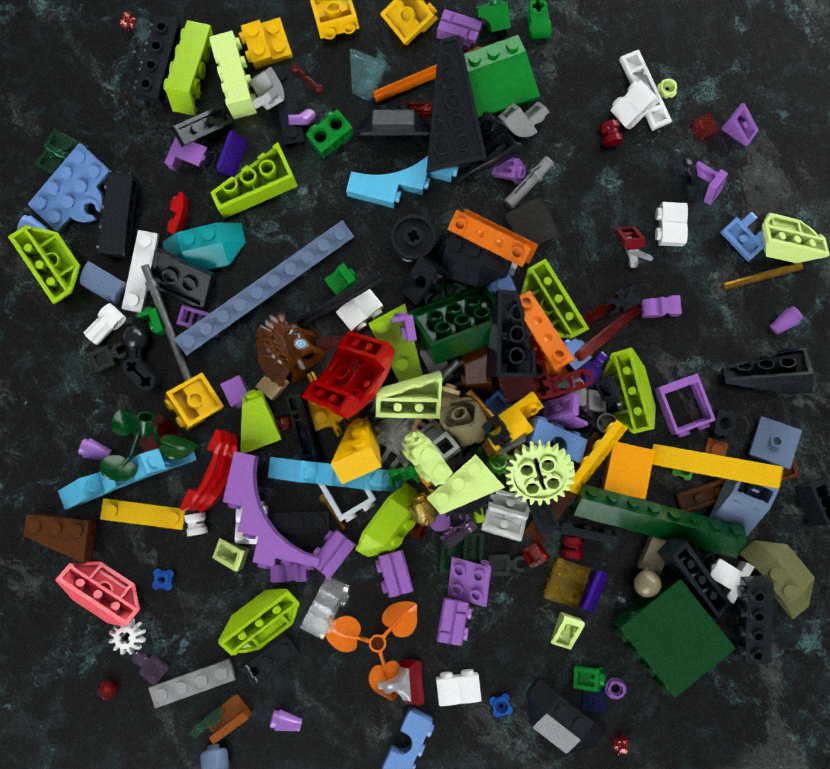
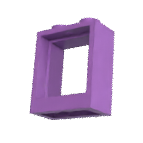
(702, 401)

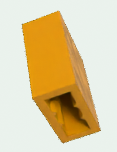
(628, 470)

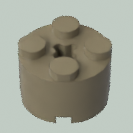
(464, 421)

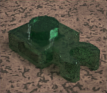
(212, 719)

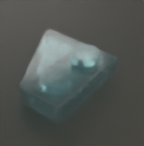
(365, 73)

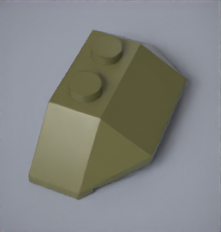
(785, 570)

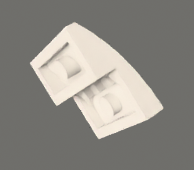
(506, 515)

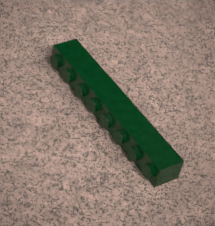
(659, 520)

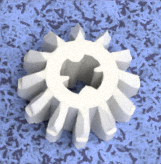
(134, 640)

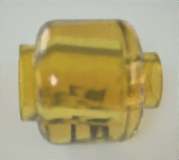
(422, 510)

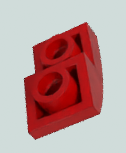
(179, 207)

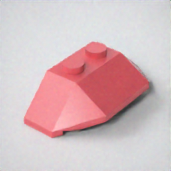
(101, 591)

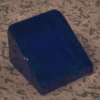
(594, 701)

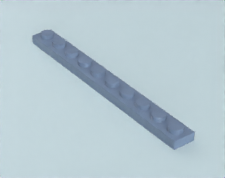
(263, 288)

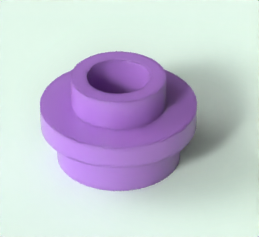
(621, 688)

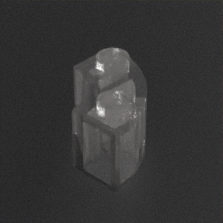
(392, 432)
(324, 608)

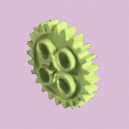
(560, 468)

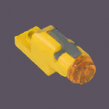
(517, 424)

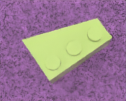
(411, 398)
(464, 486)

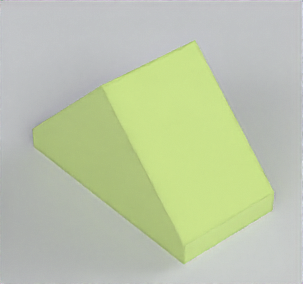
(231, 554)
(567, 630)

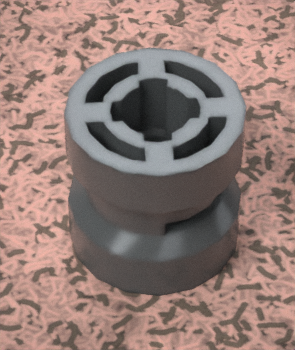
(606, 419)

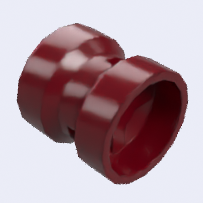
(611, 133)
(572, 542)

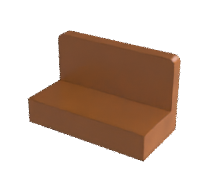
(235, 714)

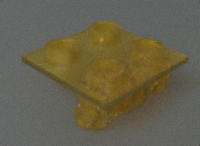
(566, 582)

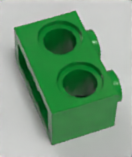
(334, 137)

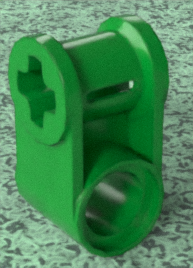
(538, 20)

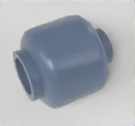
(214, 758)

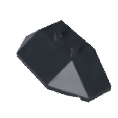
(393, 122)
(468, 261)
(561, 719)

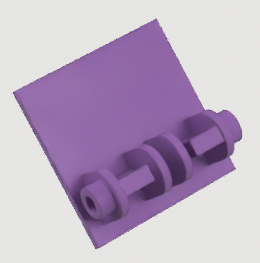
(469, 581)

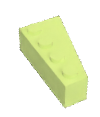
(233, 75)

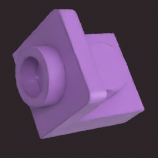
(511, 170)
(408, 328)

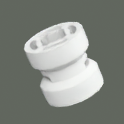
(196, 524)

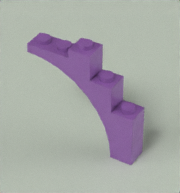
(271, 545)

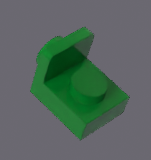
(155, 322)
(589, 678)

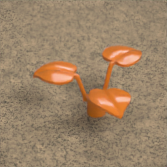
(400, 619)

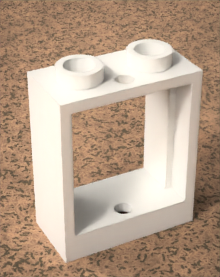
(350, 514)

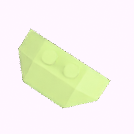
(791, 240)

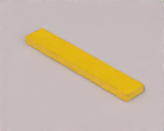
(718, 466)

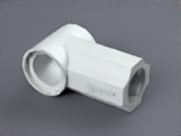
(108, 319)

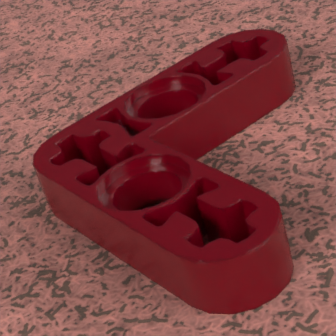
(551, 383)

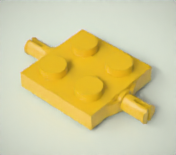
(323, 417)

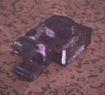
(152, 668)

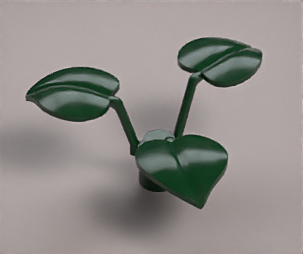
(126, 424)

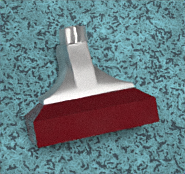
(632, 241)
(406, 683)

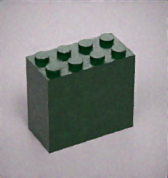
(672, 636)

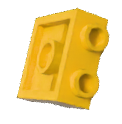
(334, 17)
(409, 18)
(265, 42)
(193, 401)

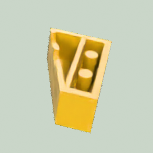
(357, 451)

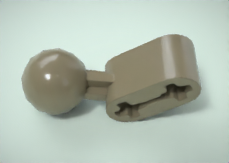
(648, 582)

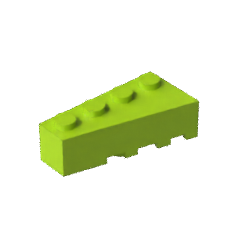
(188, 67)
(255, 183)
(405, 359)

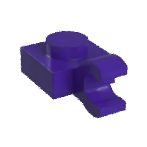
(594, 368)

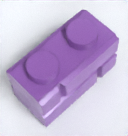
(458, 24)
(333, 551)
(395, 573)
(453, 621)

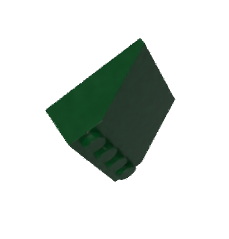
(455, 323)

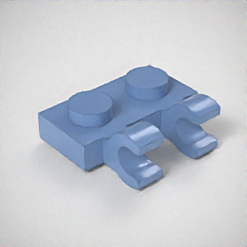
(742, 238)

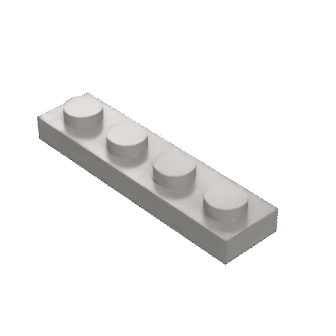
(192, 683)

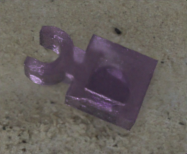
(455, 535)

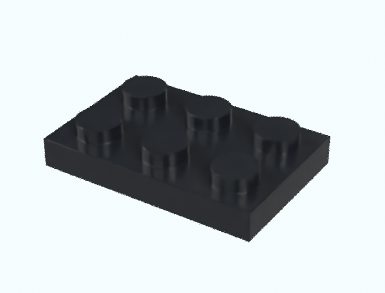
(181, 278)

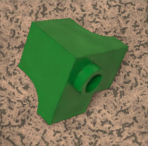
(495, 13)
(341, 279)

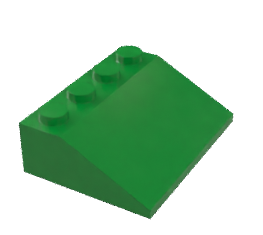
(501, 76)

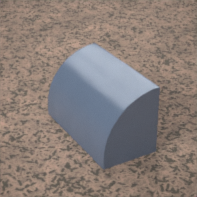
(102, 283)

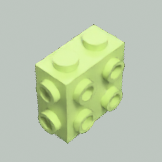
(425, 458)

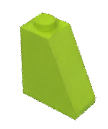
(257, 422)

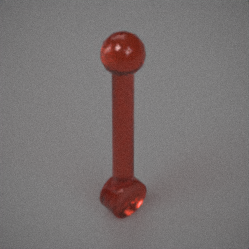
(295, 67)

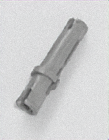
(535, 175)

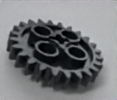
(472, 506)

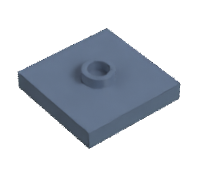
(774, 442)

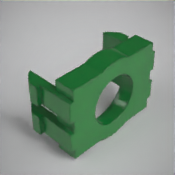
(395, 475)

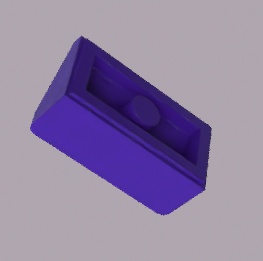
(231, 154)
(594, 590)

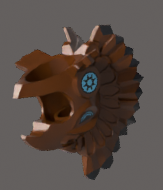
(283, 347)

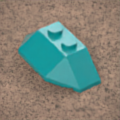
(208, 245)

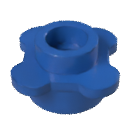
(167, 575)
(501, 711)

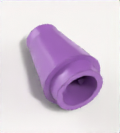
(787, 319)
(93, 450)
(285, 721)

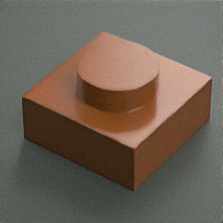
(715, 447)

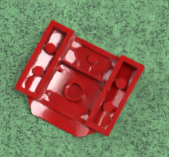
(352, 375)
(215, 479)

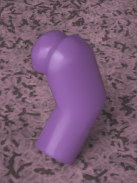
(303, 118)

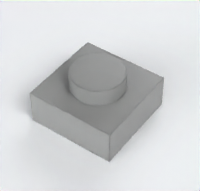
(594, 402)

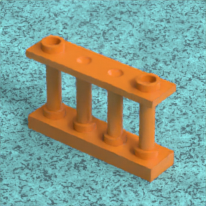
(493, 237)
(542, 331)

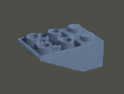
(743, 503)

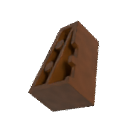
(475, 372)
(63, 534)

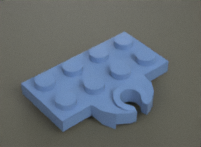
(72, 190)

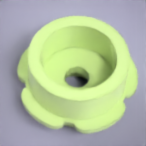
(667, 83)

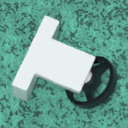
(726, 573)

